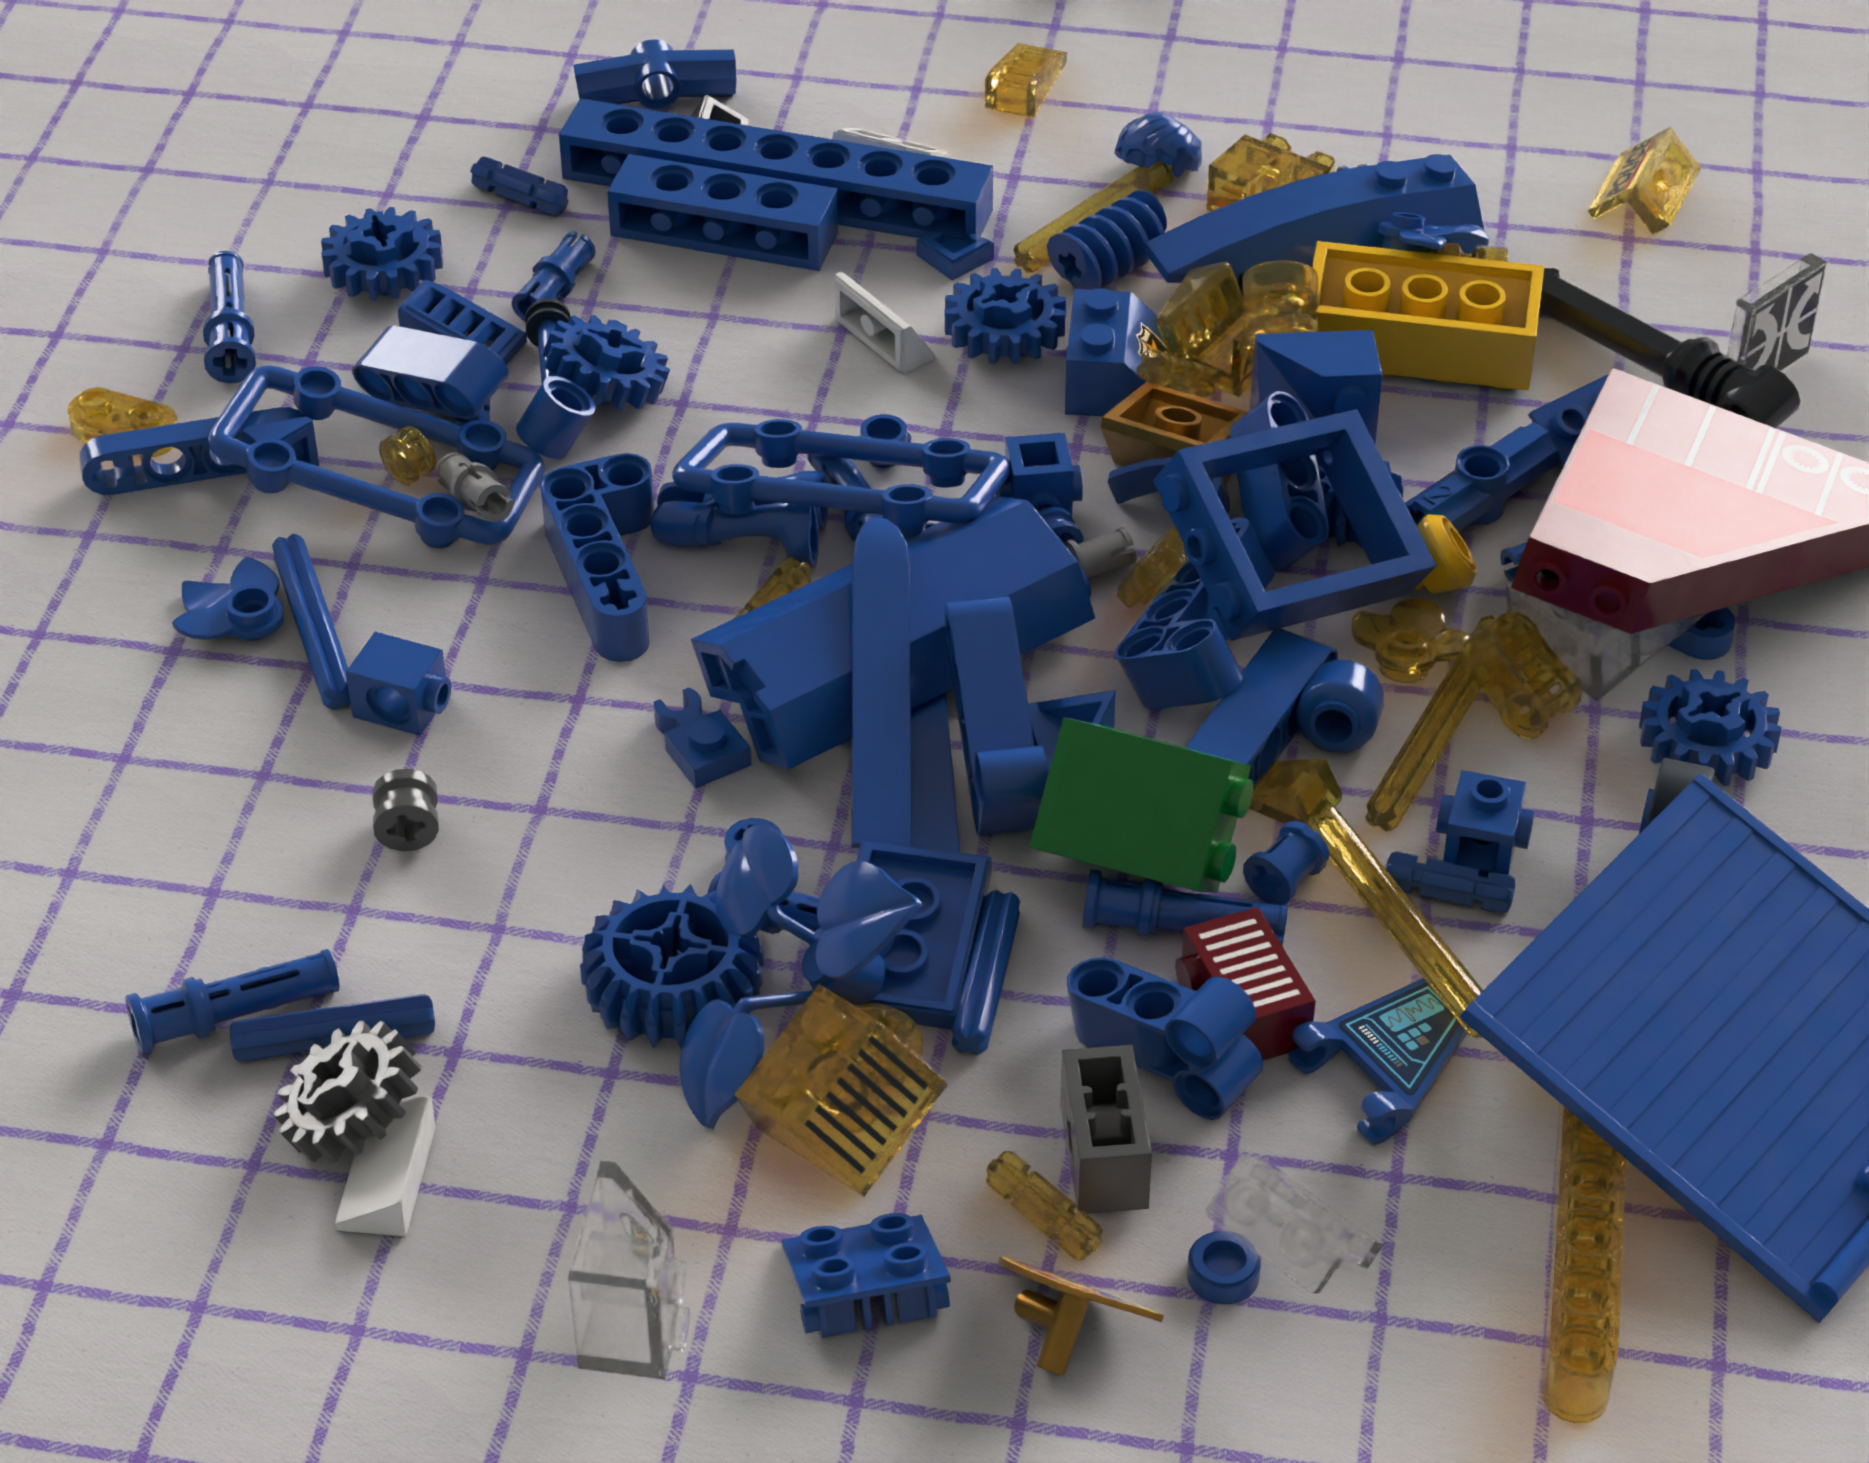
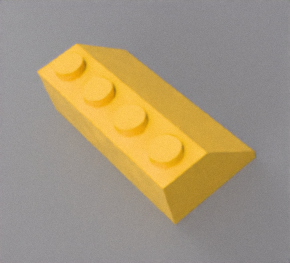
(1434, 311)

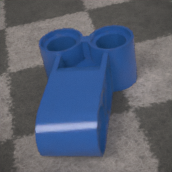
(1173, 1029)

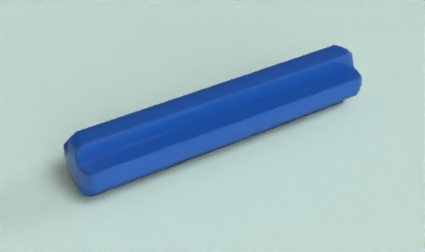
(986, 972)
(301, 1030)

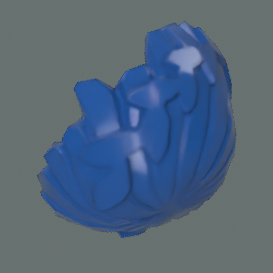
(1162, 140)

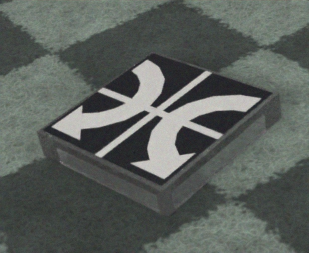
(1778, 317)

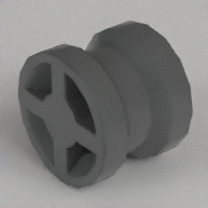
(405, 810)

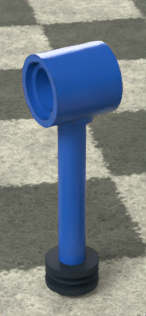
(559, 406)

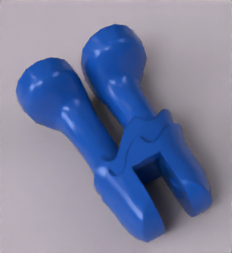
(696, 521)

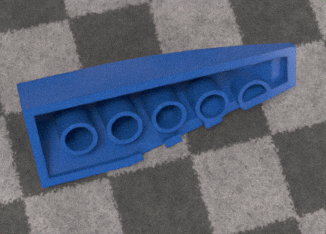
(1323, 208)

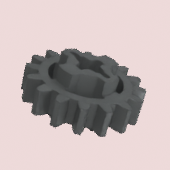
(347, 1091)

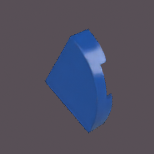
(954, 256)

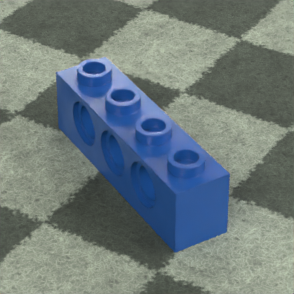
(723, 212)

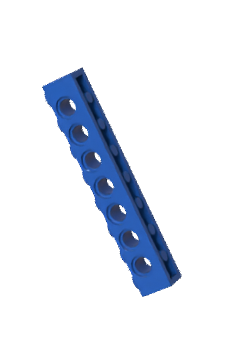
(874, 184)

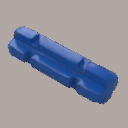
(519, 186)
(1452, 882)

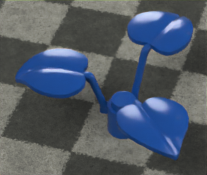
(857, 918)

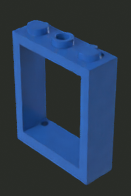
(1363, 489)

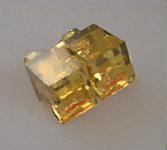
(1258, 166)

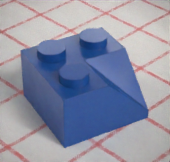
(1322, 371)

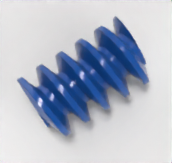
(1108, 242)

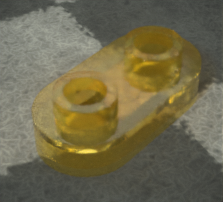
(110, 412)

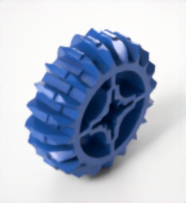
(663, 962)

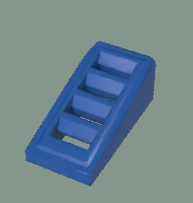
(446, 313)

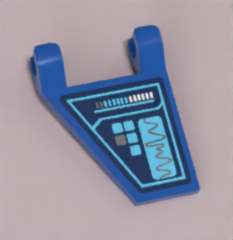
(1396, 1042)

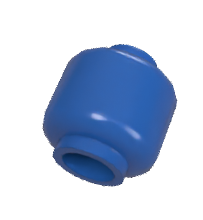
(1340, 706)

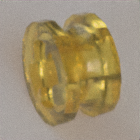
(407, 455)

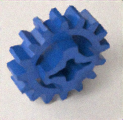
(381, 253)
(1005, 316)
(607, 361)
(1711, 725)

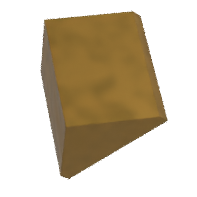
(1161, 421)

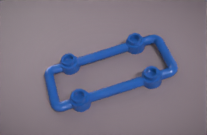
(317, 394)
(904, 505)

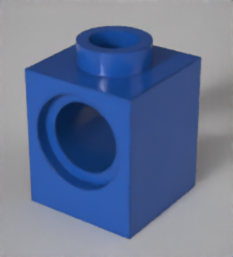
(398, 683)

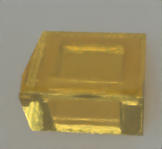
(1296, 790)

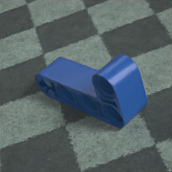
(583, 521)
(1179, 643)
(993, 715)

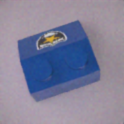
(1106, 348)

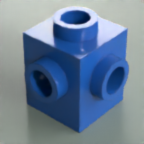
(1042, 472)
(1486, 813)

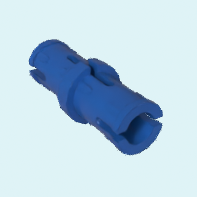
(555, 273)

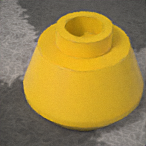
(1452, 556)

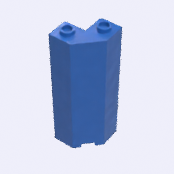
(795, 653)

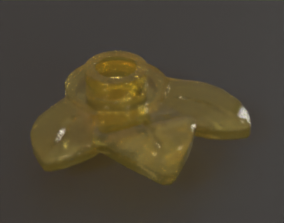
(1408, 639)

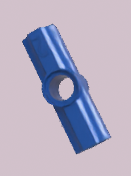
(1487, 477)

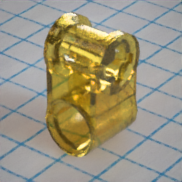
(1517, 670)

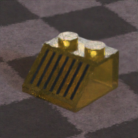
(840, 1090)

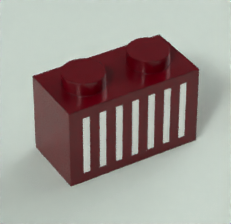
(1251, 956)

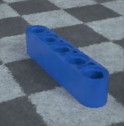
(1261, 713)

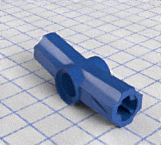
(657, 75)

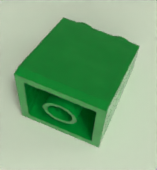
(1142, 806)

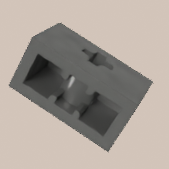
(1105, 1129)

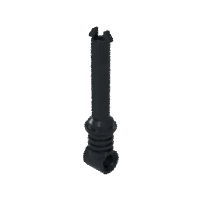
(1686, 367)

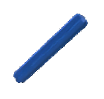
(312, 620)

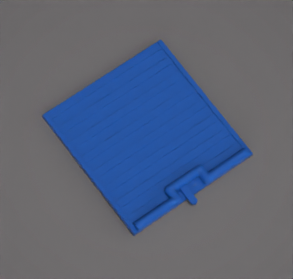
(1713, 1035)

